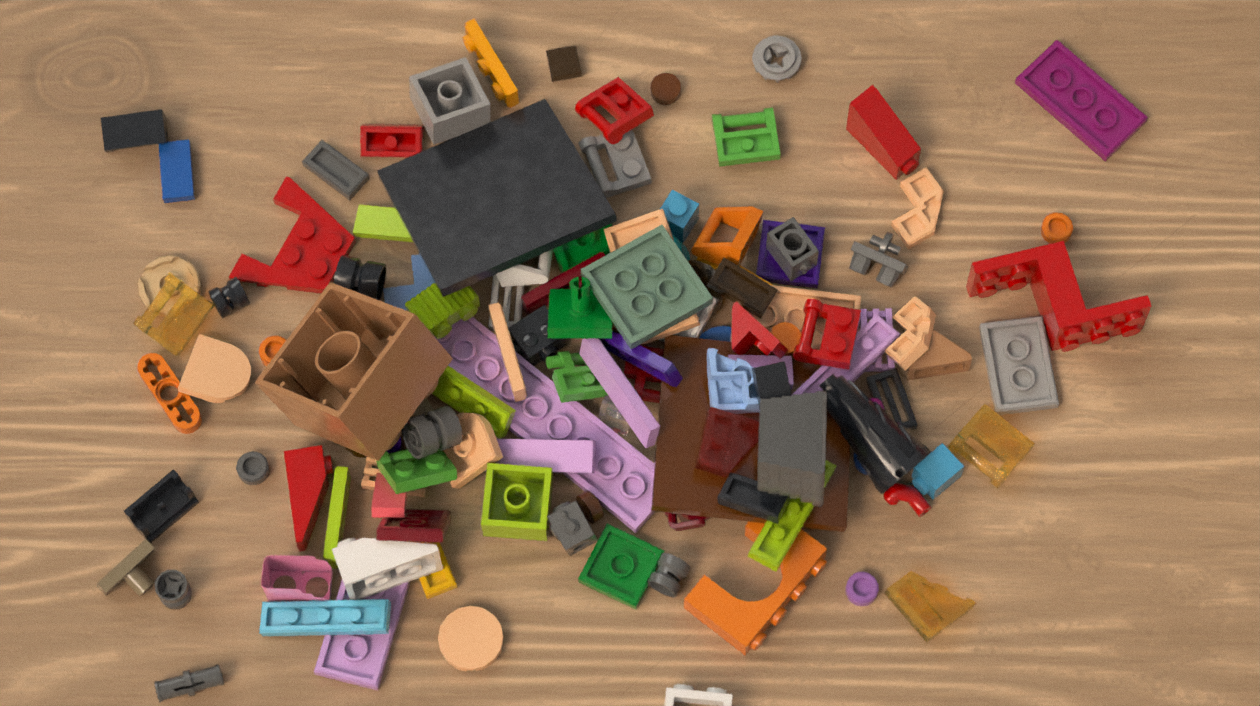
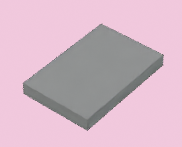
(1018, 365)

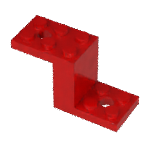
(1057, 296)

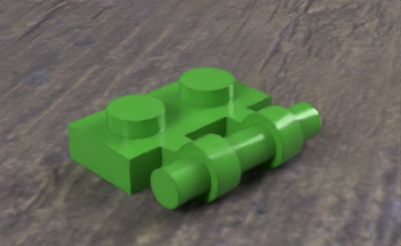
(571, 381)

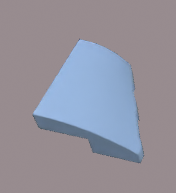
(731, 384)

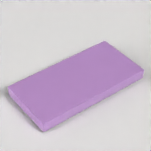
(361, 657)

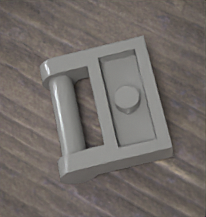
(625, 160)

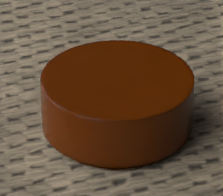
(665, 88)
(590, 506)

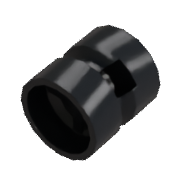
(361, 278)

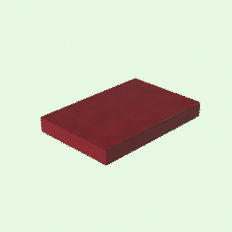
(416, 526)

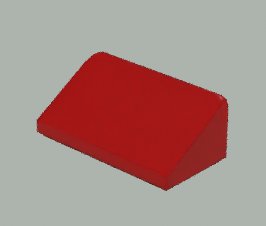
(390, 140)

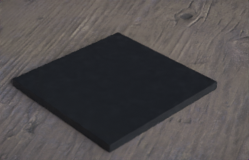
(495, 197)

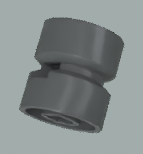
(435, 431)

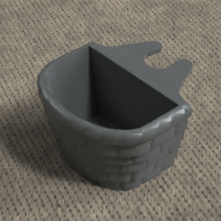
(793, 446)

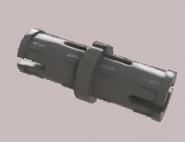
(189, 683)

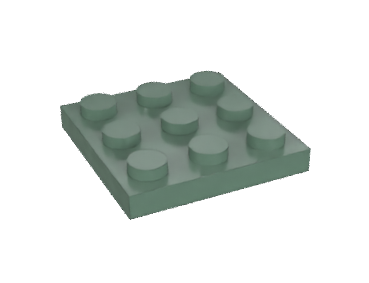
(646, 286)

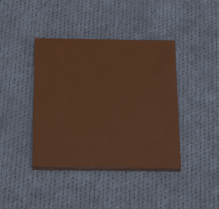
(682, 415)

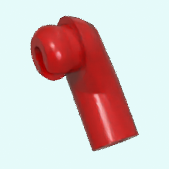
(907, 494)

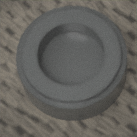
(253, 468)

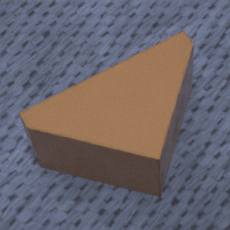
(940, 359)

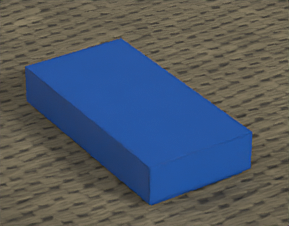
(176, 171)

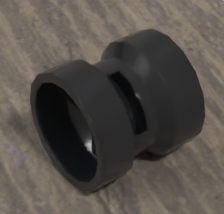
(236, 296)

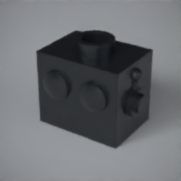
(531, 337)

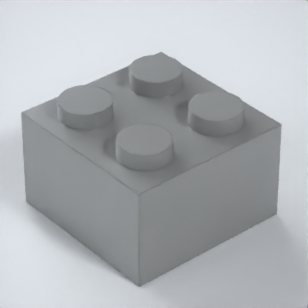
(449, 100)

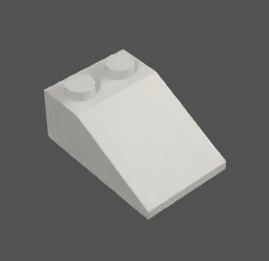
(380, 565)

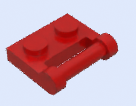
(621, 103)
(838, 335)

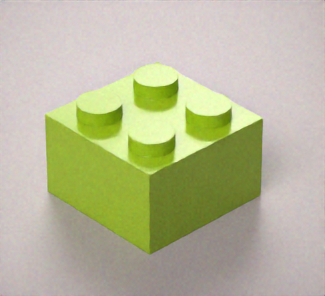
(517, 502)

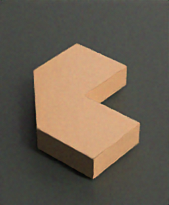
(926, 198)
(918, 323)

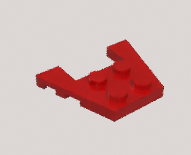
(308, 254)

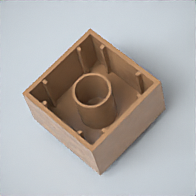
(355, 371)

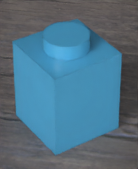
(681, 214)
(936, 472)

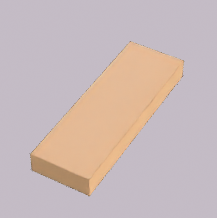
(507, 352)

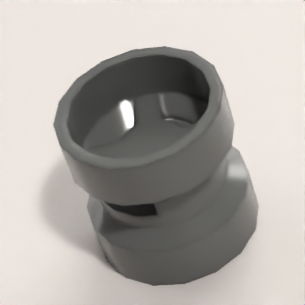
(669, 575)
(168, 584)

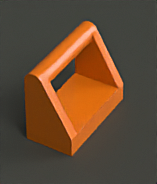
(742, 218)

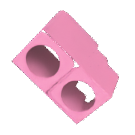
(293, 566)

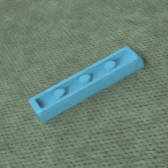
(325, 617)

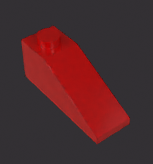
(307, 484)

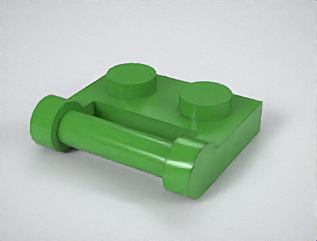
(746, 145)
(408, 473)

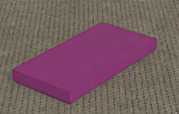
(1081, 100)

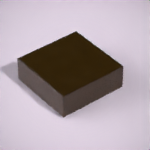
(563, 63)

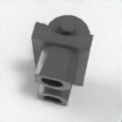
(890, 267)

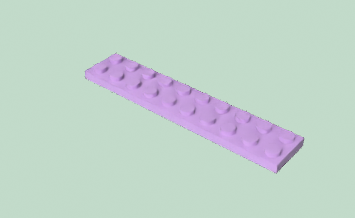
(621, 472)

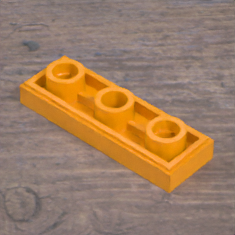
(490, 64)

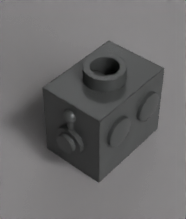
(792, 249)
(571, 527)

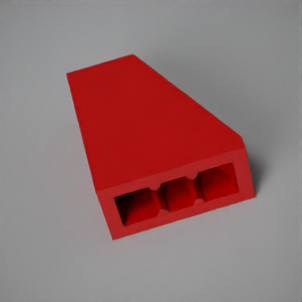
(882, 133)

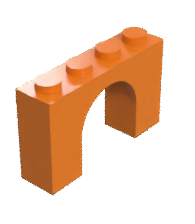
(743, 621)

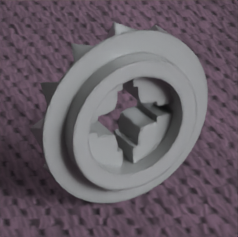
(780, 47)

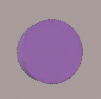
(862, 589)

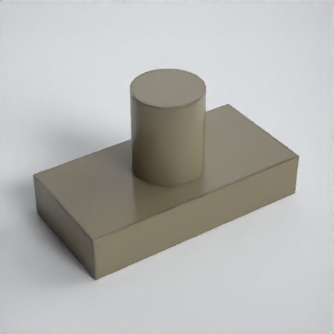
(129, 571)

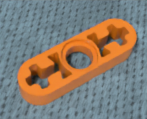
(165, 371)

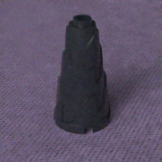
(881, 443)

